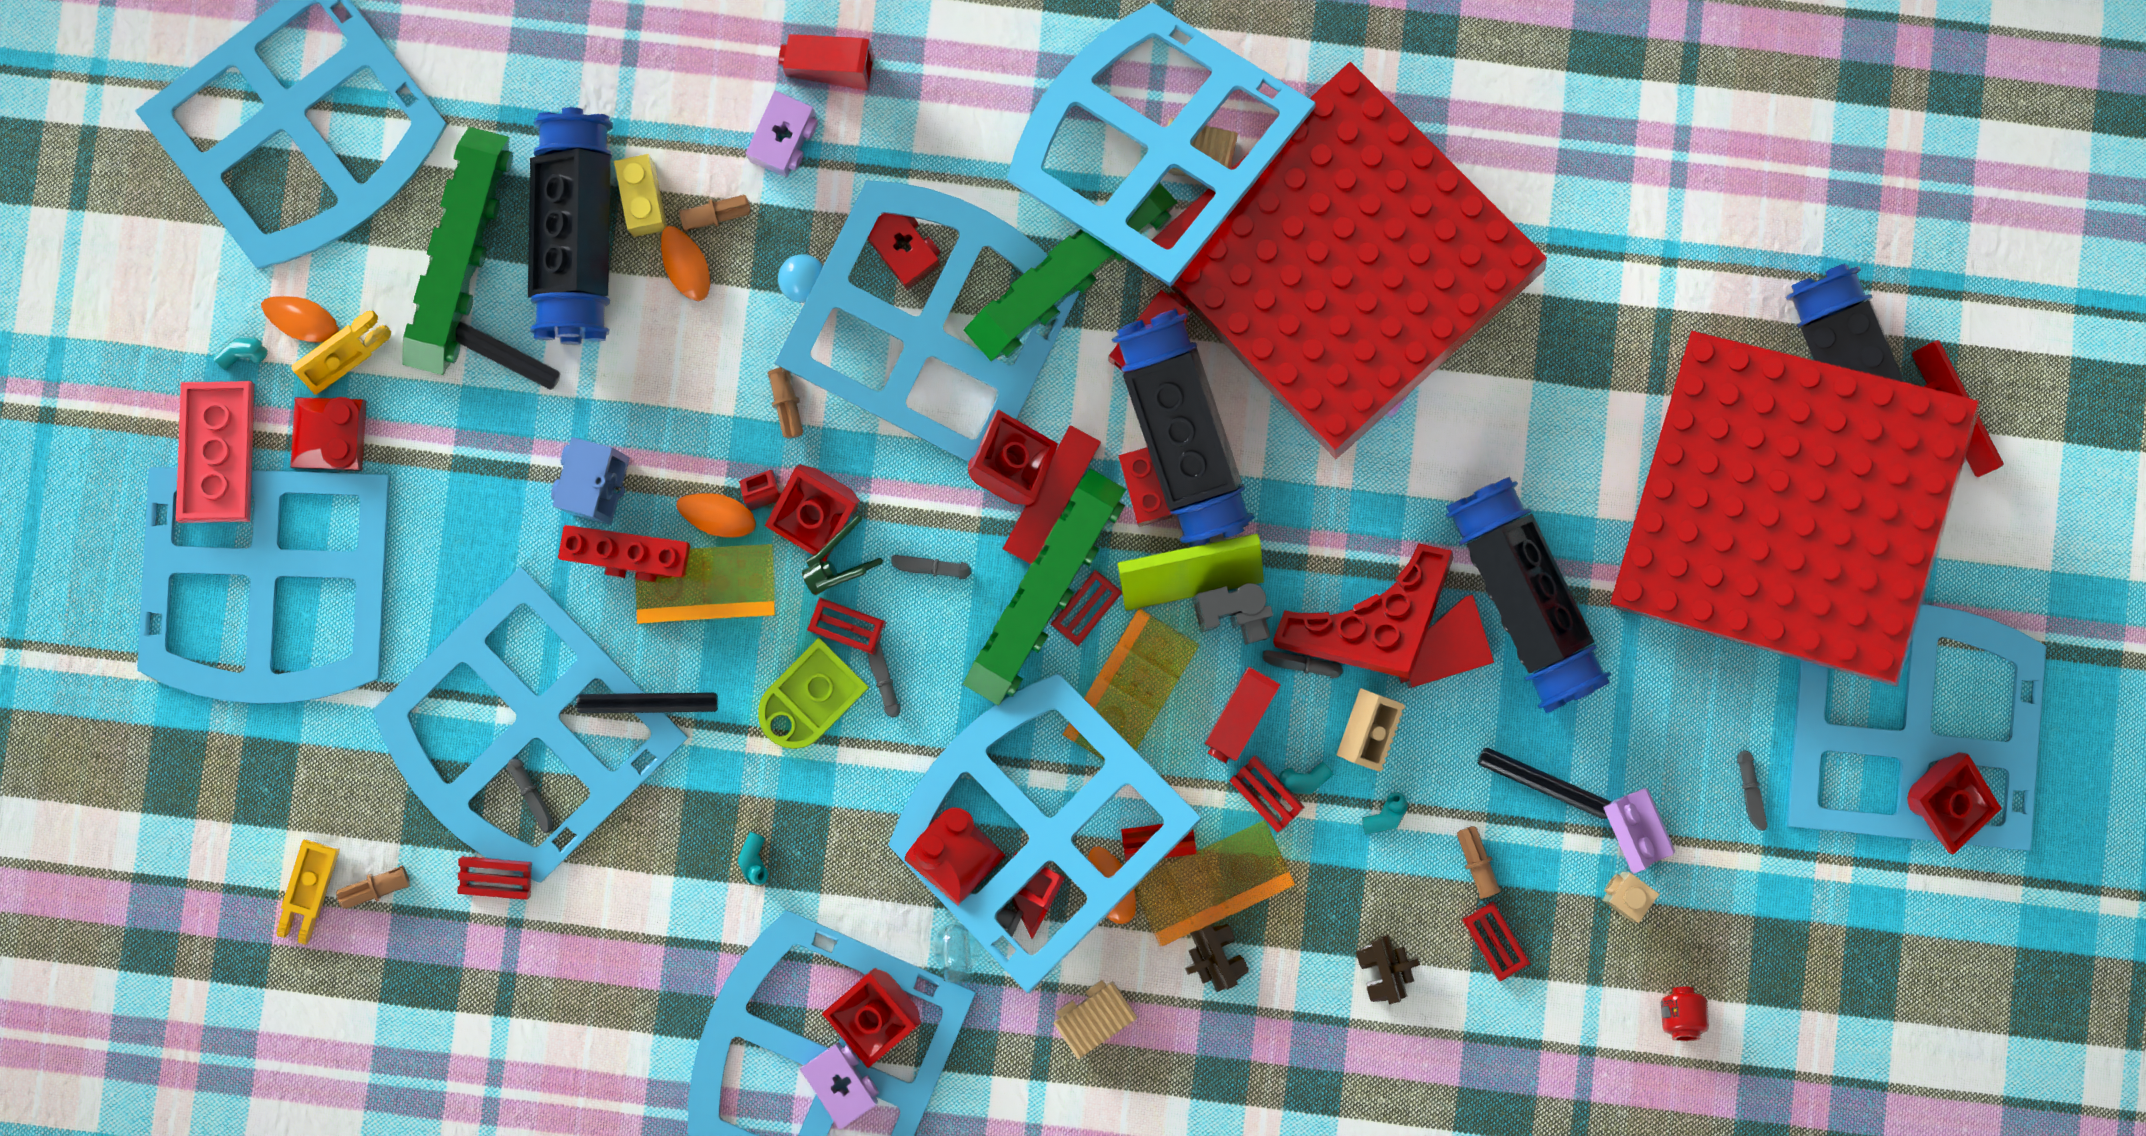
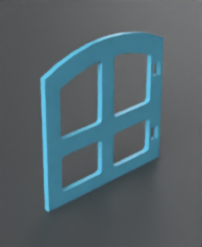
(287, 111)
(1166, 146)
(921, 334)
(264, 565)
(535, 719)
(1916, 743)
(1048, 837)
(731, 1019)

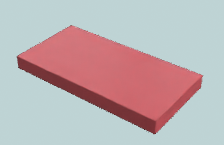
(215, 452)

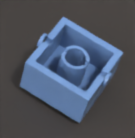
(589, 480)

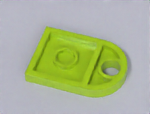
(812, 695)

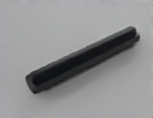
(507, 356)
(647, 702)
(1543, 782)

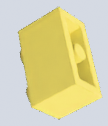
(640, 195)

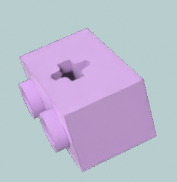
(779, 116)
(841, 1105)

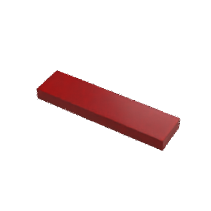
(1058, 486)

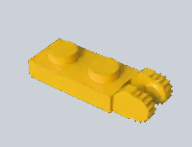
(341, 353)
(307, 888)

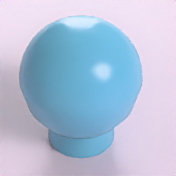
(798, 276)

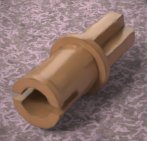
(714, 212)
(785, 403)
(1478, 862)
(373, 887)

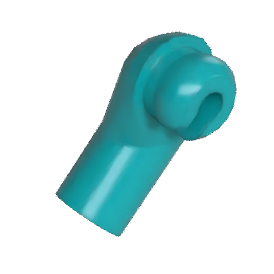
(241, 348)
(1305, 783)
(1389, 817)
(750, 861)

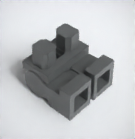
(1245, 604)

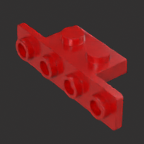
(1942, 377)
(625, 553)

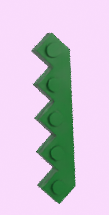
(456, 251)
(1063, 272)
(1045, 587)

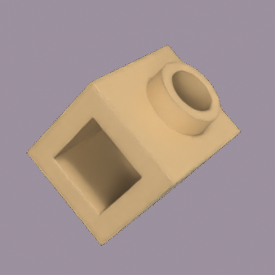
(1629, 896)

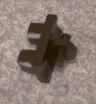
(1210, 958)
(1391, 984)

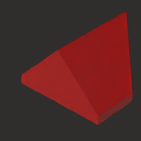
(1037, 898)

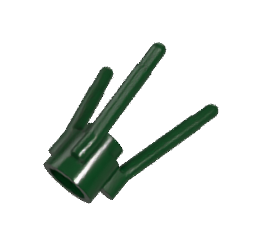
(822, 575)

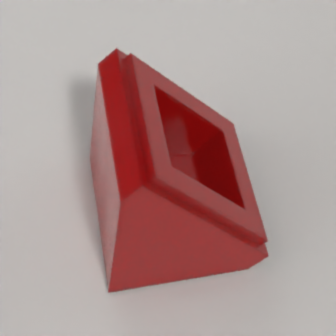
(760, 490)

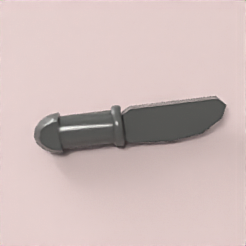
(930, 566)
(1304, 664)
(882, 676)
(1752, 793)
(530, 794)

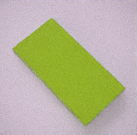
(1190, 571)

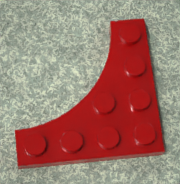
(1380, 631)

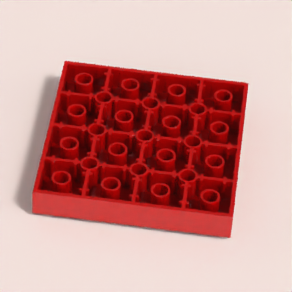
(1353, 264)
(1795, 506)

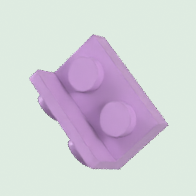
(1639, 829)

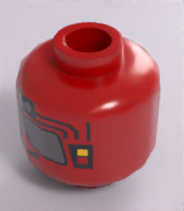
(1684, 1014)

